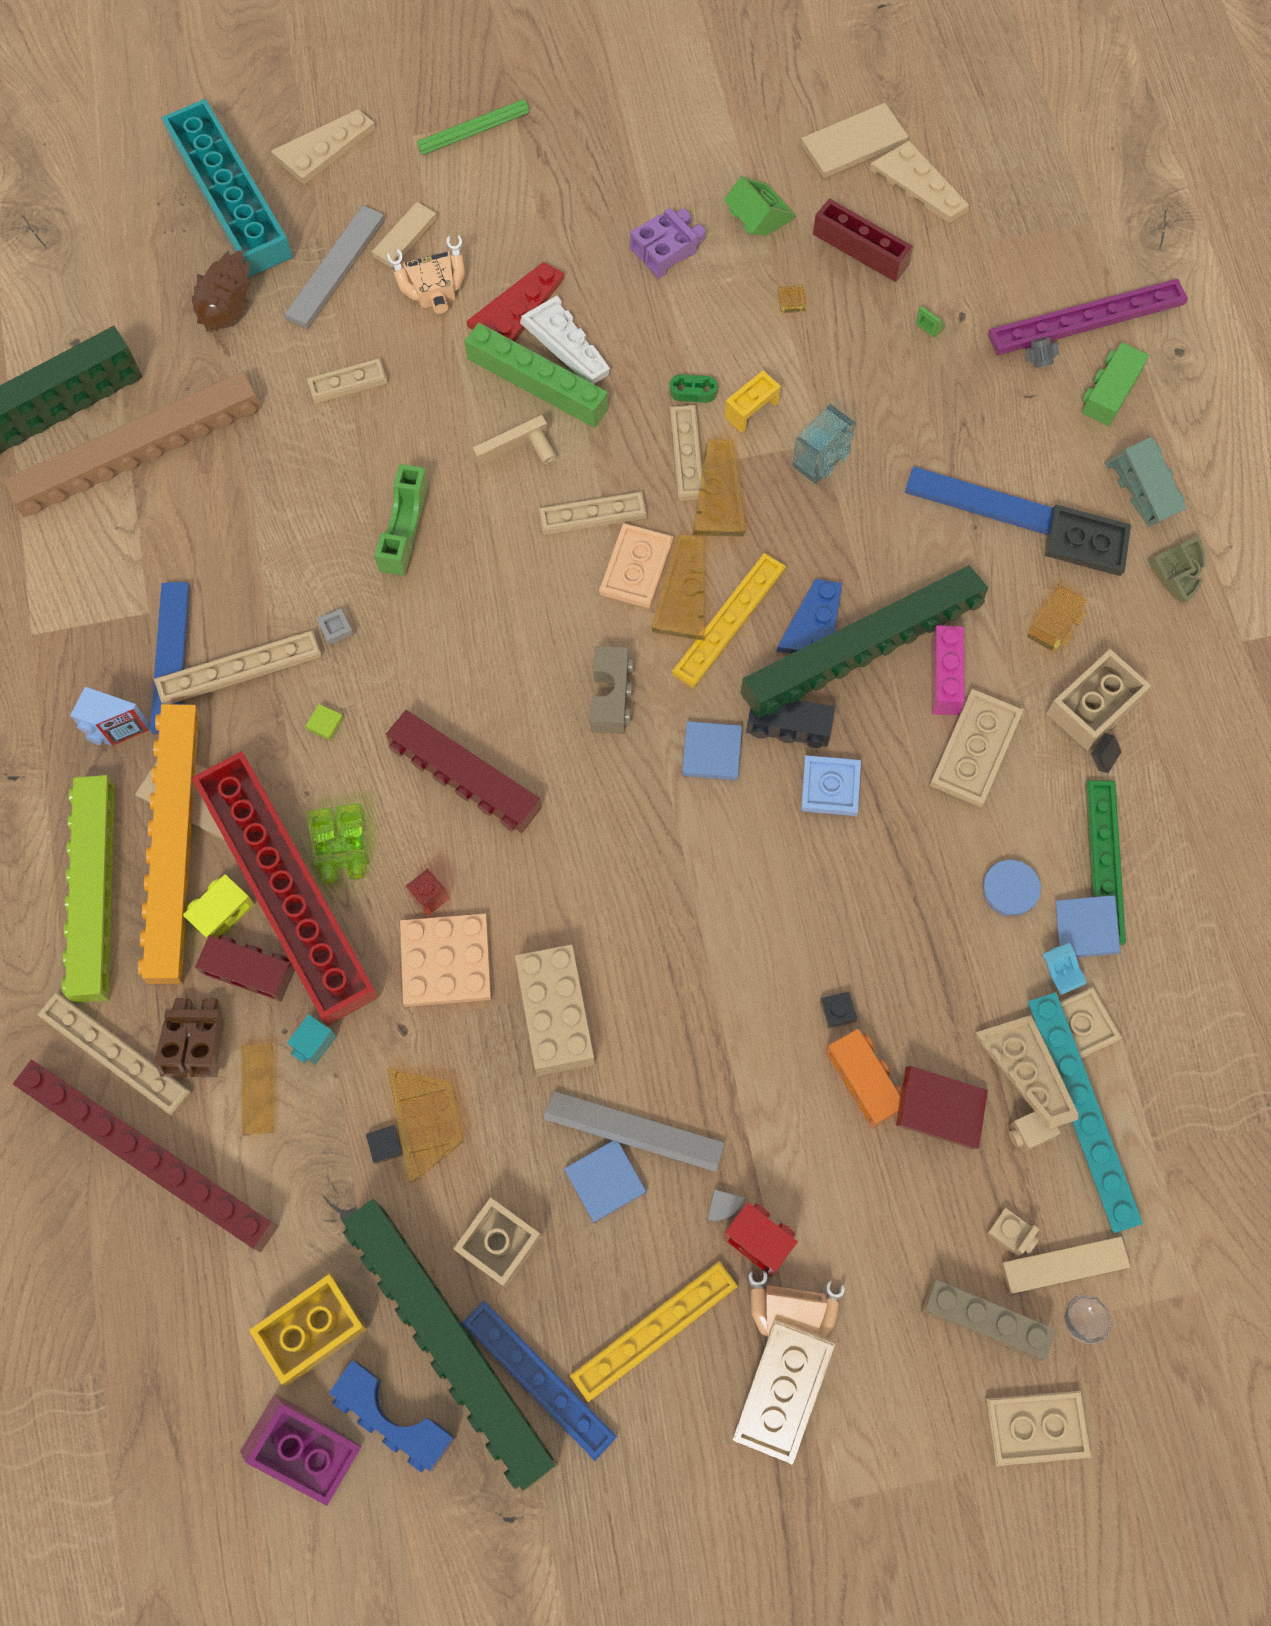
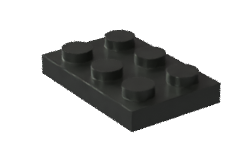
(1088, 540)

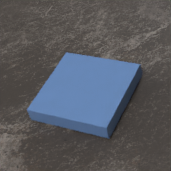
(712, 750)
(1089, 925)
(605, 1181)

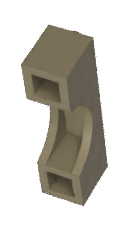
(988, 1319)

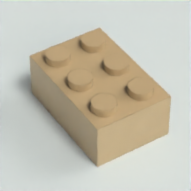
(1098, 699)

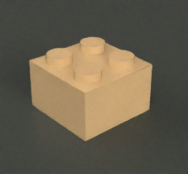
(498, 1243)

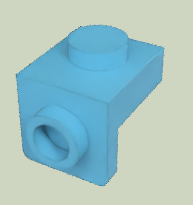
(1064, 968)

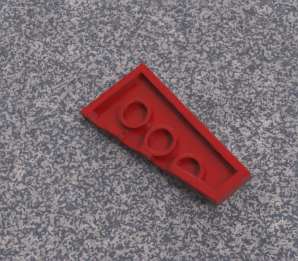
(506, 310)

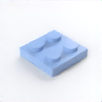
(831, 785)

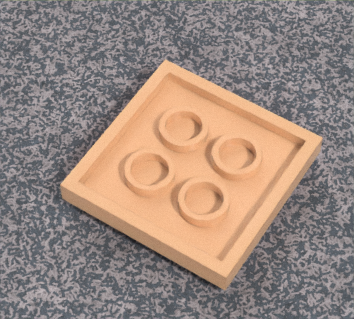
(445, 960)

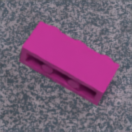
(947, 670)

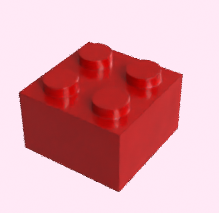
(760, 1238)

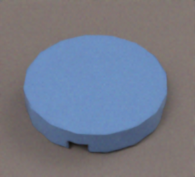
(1011, 888)

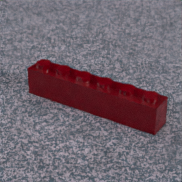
(463, 771)

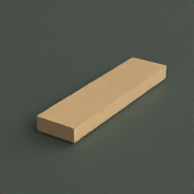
(686, 451)
(592, 513)
(1065, 1265)

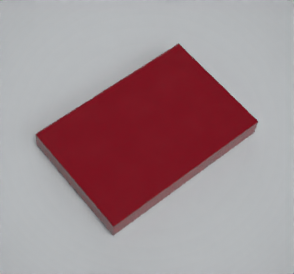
(942, 1107)

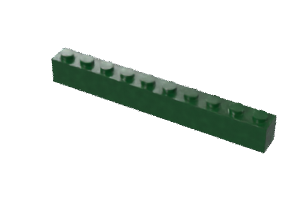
(863, 641)

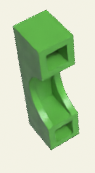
(408, 501)

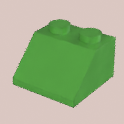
(758, 206)

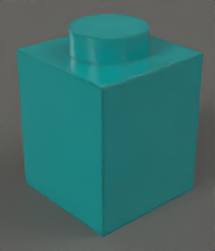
(310, 1040)

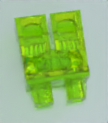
(341, 850)

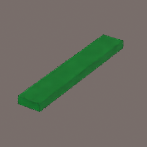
(1105, 845)

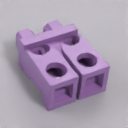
(666, 240)

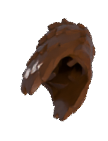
(222, 292)

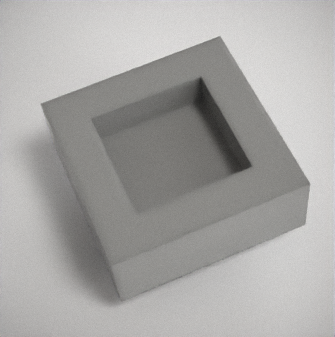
(335, 626)

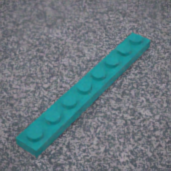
(1090, 1126)

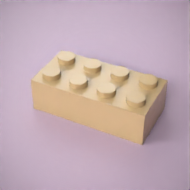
(554, 1010)

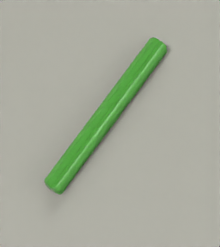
(472, 127)

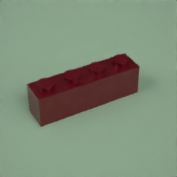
(862, 240)

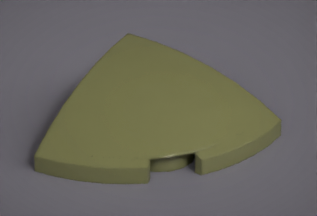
(1180, 568)

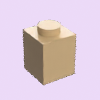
(1031, 1132)

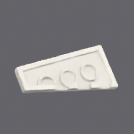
(560, 335)

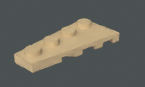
(321, 147)
(1030, 1068)

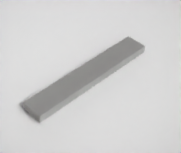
(334, 267)
(634, 1131)

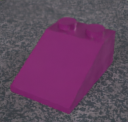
(299, 1450)

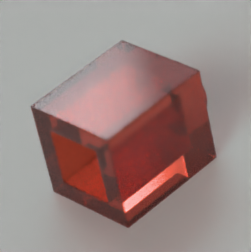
(427, 892)

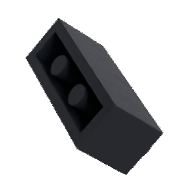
(795, 722)

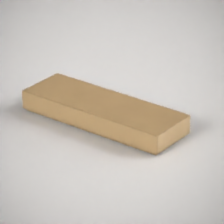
(405, 233)
(347, 381)

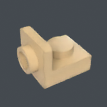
(1014, 1233)

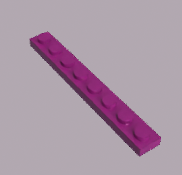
(1088, 316)

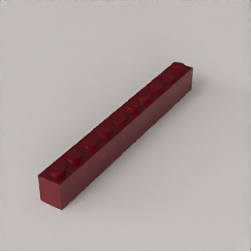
(146, 1156)

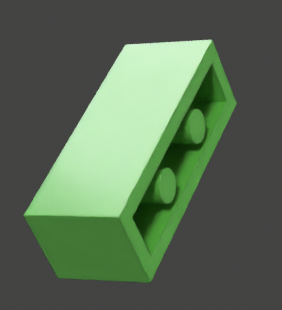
(1114, 383)

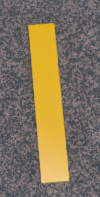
(729, 620)
(653, 1331)

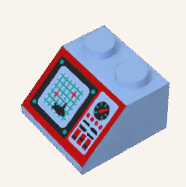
(107, 718)

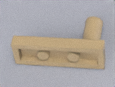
(531, 431)

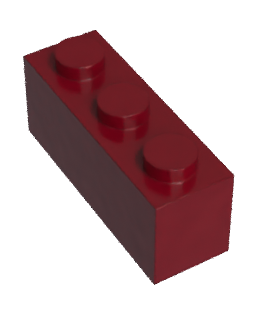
(245, 967)

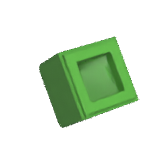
(929, 322)

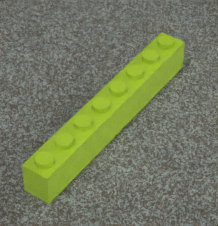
(89, 890)

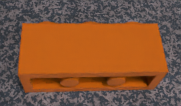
(865, 1077)

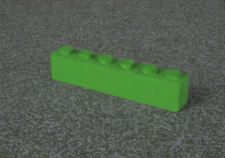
(536, 375)

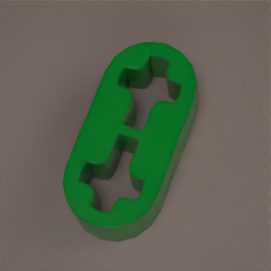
(693, 388)

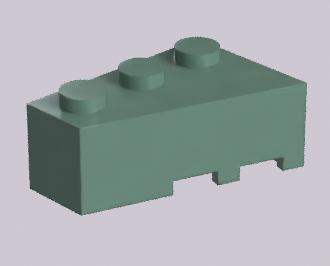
(1148, 481)

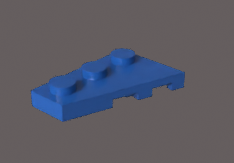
(814, 618)

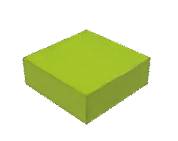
(324, 722)

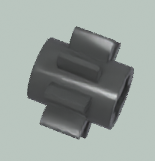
(1042, 352)

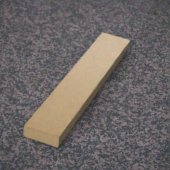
(237, 668)
(114, 1054)

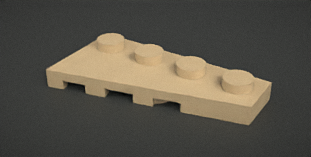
(921, 181)

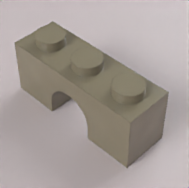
(610, 711)

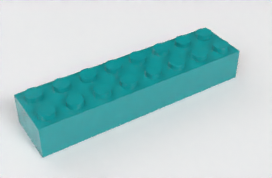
(227, 186)

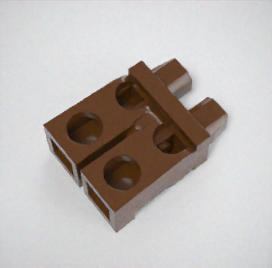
(190, 1040)

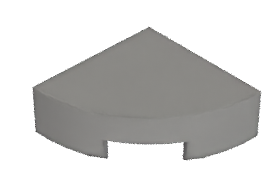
(724, 1206)

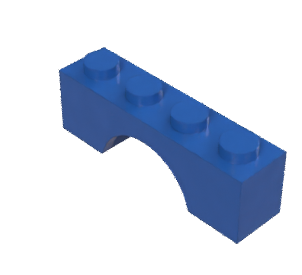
(359, 1392)

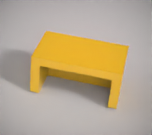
(750, 399)

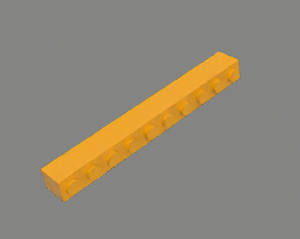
(170, 845)

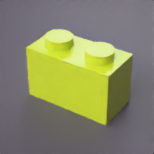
(218, 908)

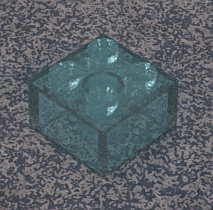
(823, 444)

